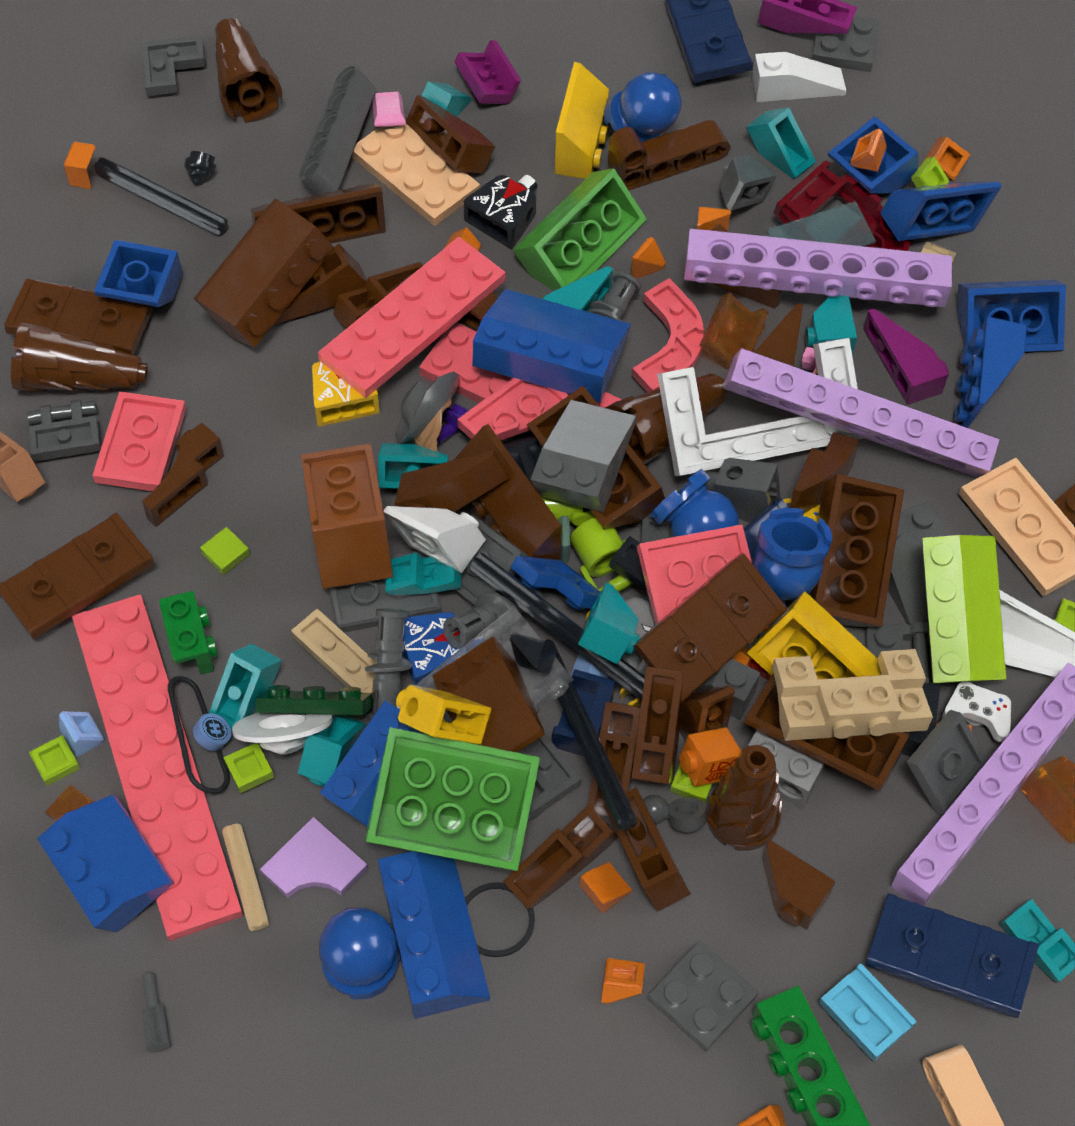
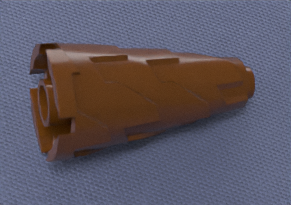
(244, 77)
(68, 363)
(650, 430)
(746, 803)

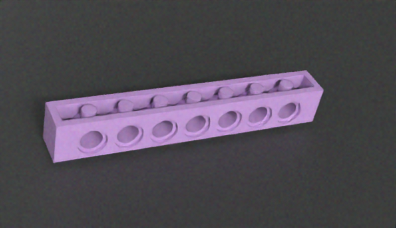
(818, 268)
(860, 413)
(988, 791)

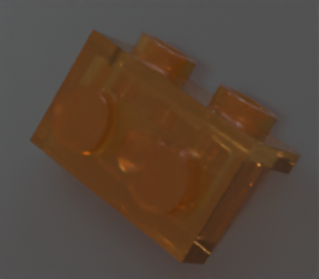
(732, 329)
(1054, 794)

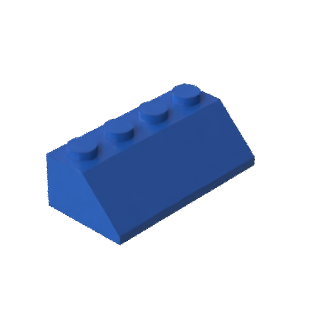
(432, 932)

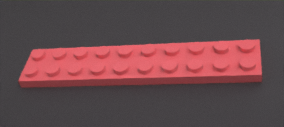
(150, 764)

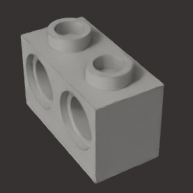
(796, 770)

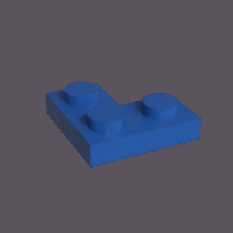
(558, 577)

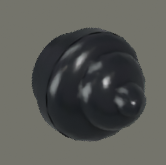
(199, 166)

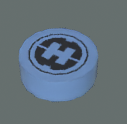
(212, 732)

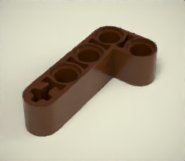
(665, 155)

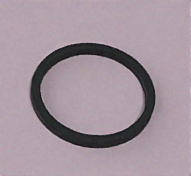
(501, 953)

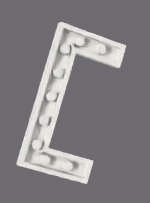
(695, 450)

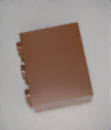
(346, 516)

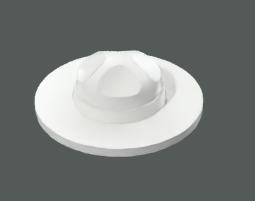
(280, 731)

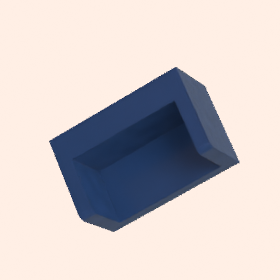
(594, 693)

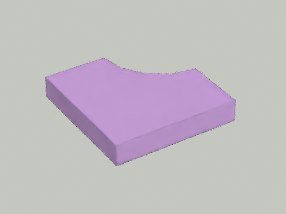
(313, 860)

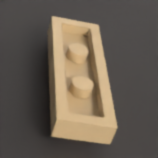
(335, 651)

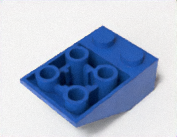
(987, 364)

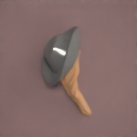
(424, 410)

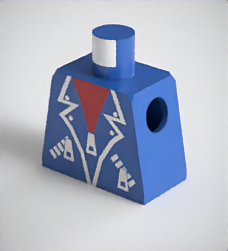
(426, 644)

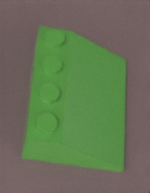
(452, 799)

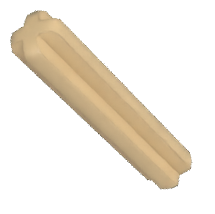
(245, 877)

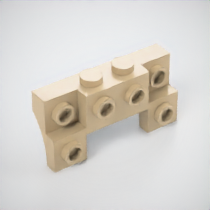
(852, 704)

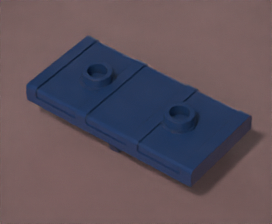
(709, 38)
(953, 955)

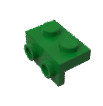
(185, 630)

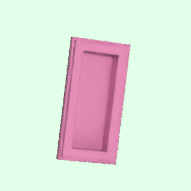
(388, 109)

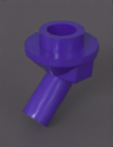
(451, 416)

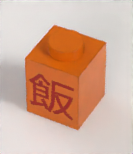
(708, 755)

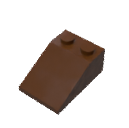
(494, 680)

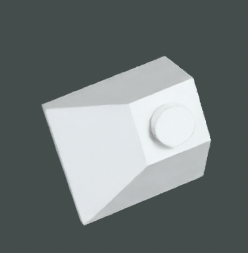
(438, 533)

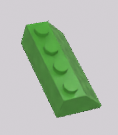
(581, 231)

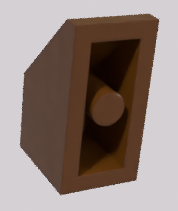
(795, 886)

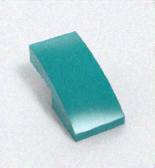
(421, 576)
(1055, 948)

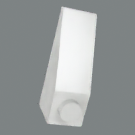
(794, 77)

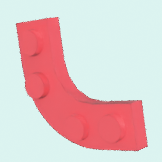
(684, 330)

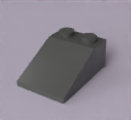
(583, 455)
(907, 571)

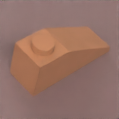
(17, 470)

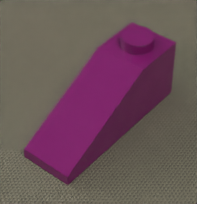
(807, 16)
(907, 359)

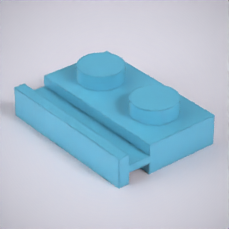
(867, 1012)

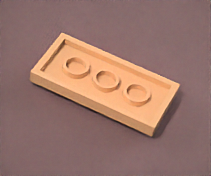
(414, 171)
(1025, 524)

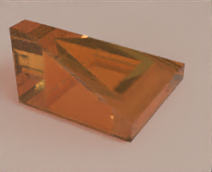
(66, 802)

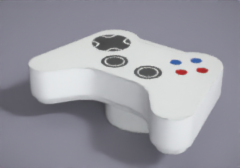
(982, 708)

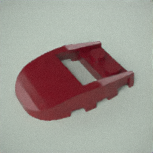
(821, 188)

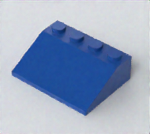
(549, 344)

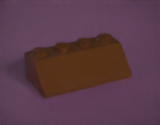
(340, 213)
(264, 273)
(635, 488)
(515, 505)
(861, 554)
(861, 756)

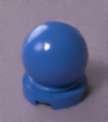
(646, 104)
(696, 508)
(791, 552)
(358, 953)

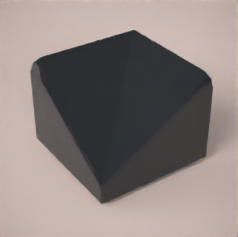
(533, 653)

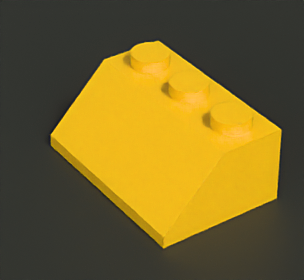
(581, 125)
(813, 632)

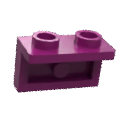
(489, 74)

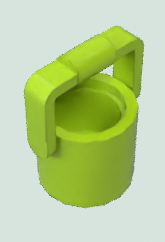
(595, 549)

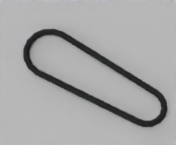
(181, 737)

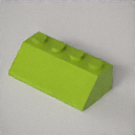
(963, 609)

